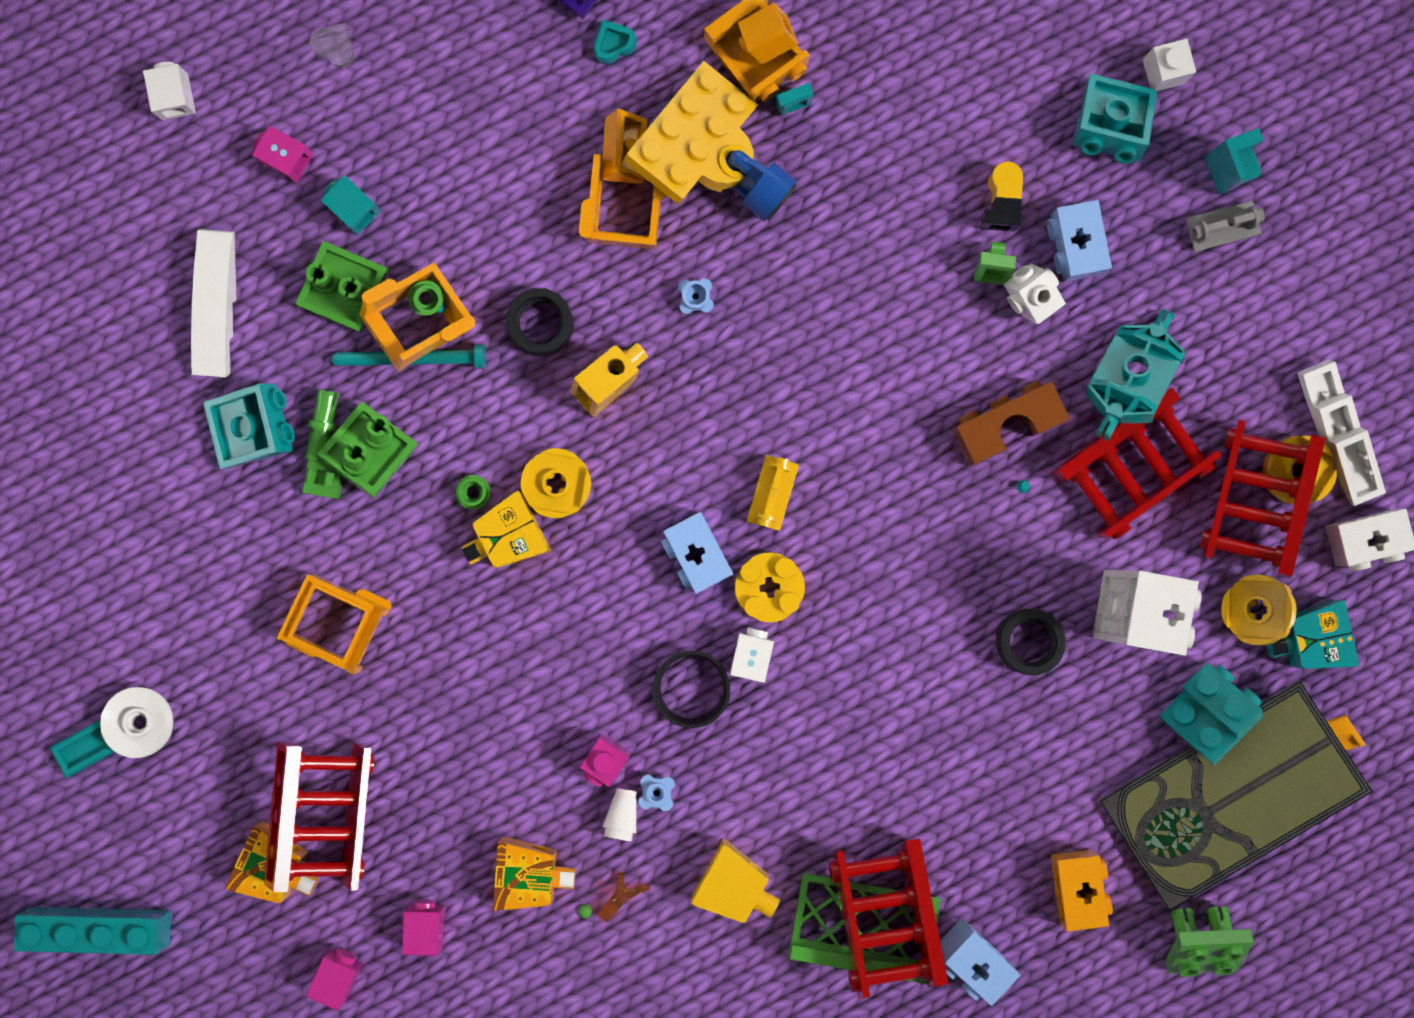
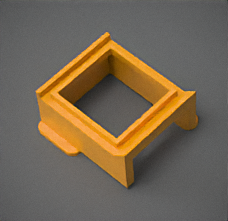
(591, 211)
(390, 293)
(374, 609)

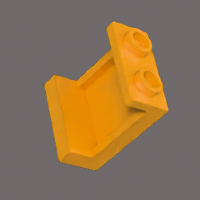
(754, 79)

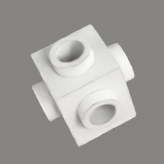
(1034, 293)

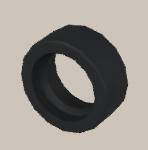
(532, 296)
(1056, 650)

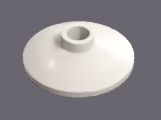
(119, 726)

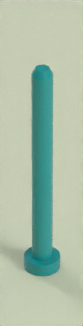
(475, 356)

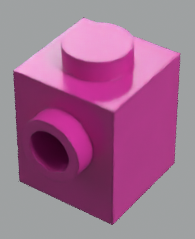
(604, 761)

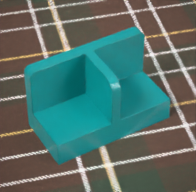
(1235, 161)

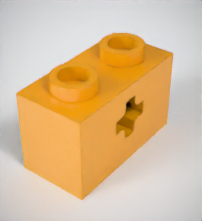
(1069, 873)

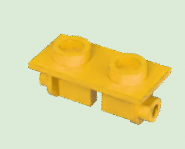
(772, 492)

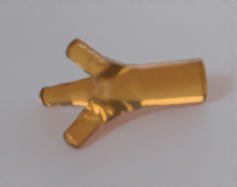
(620, 897)

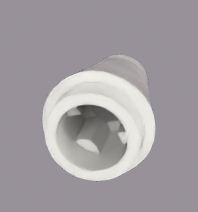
(621, 816)

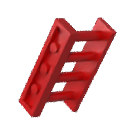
(1105, 451)
(1289, 522)
(289, 797)
(922, 931)

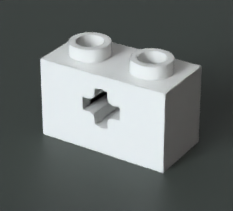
(1391, 534)

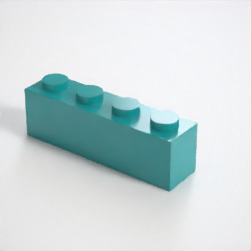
(92, 930)

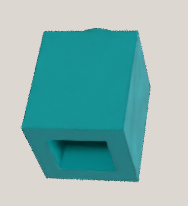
(350, 204)

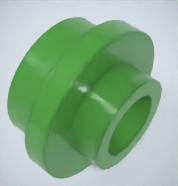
(435, 301)
(462, 492)

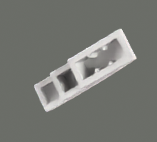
(212, 302)
(1339, 424)

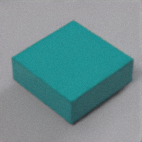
(794, 99)

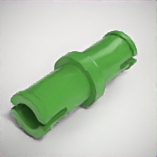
(322, 422)

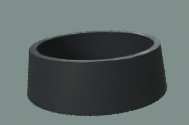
(684, 722)

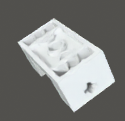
(1133, 609)

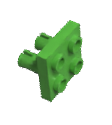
(337, 284)
(367, 450)
(1207, 951)

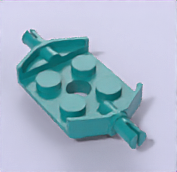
(1132, 396)

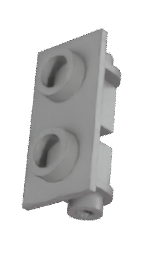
(1225, 225)

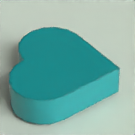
(613, 41)

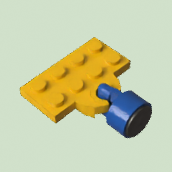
(702, 142)

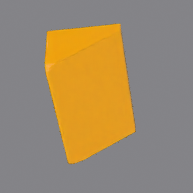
(620, 134)

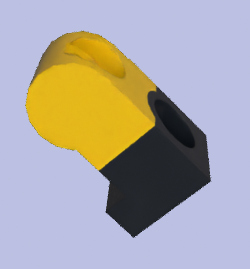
(1006, 201)

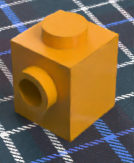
(767, 34)

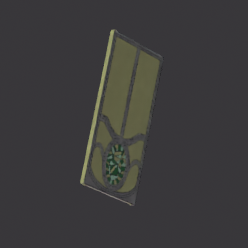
(1207, 822)

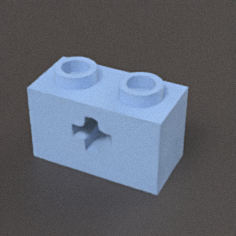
(1085, 224)
(696, 532)
(977, 963)

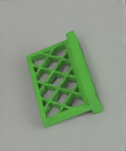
(834, 954)

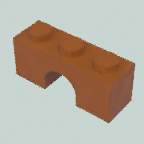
(1037, 407)

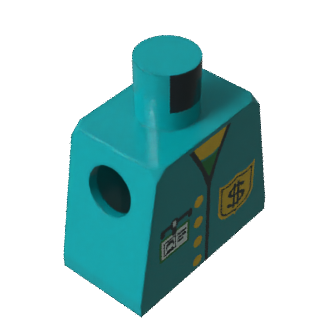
(1319, 638)

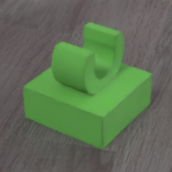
(994, 265)
(322, 480)

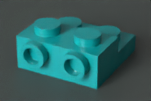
(1115, 119)
(249, 425)
(1213, 713)

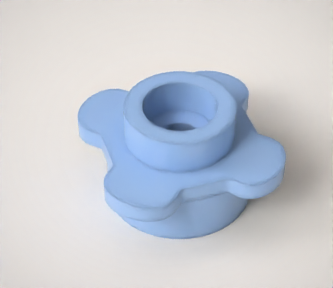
(700, 287)
(650, 784)

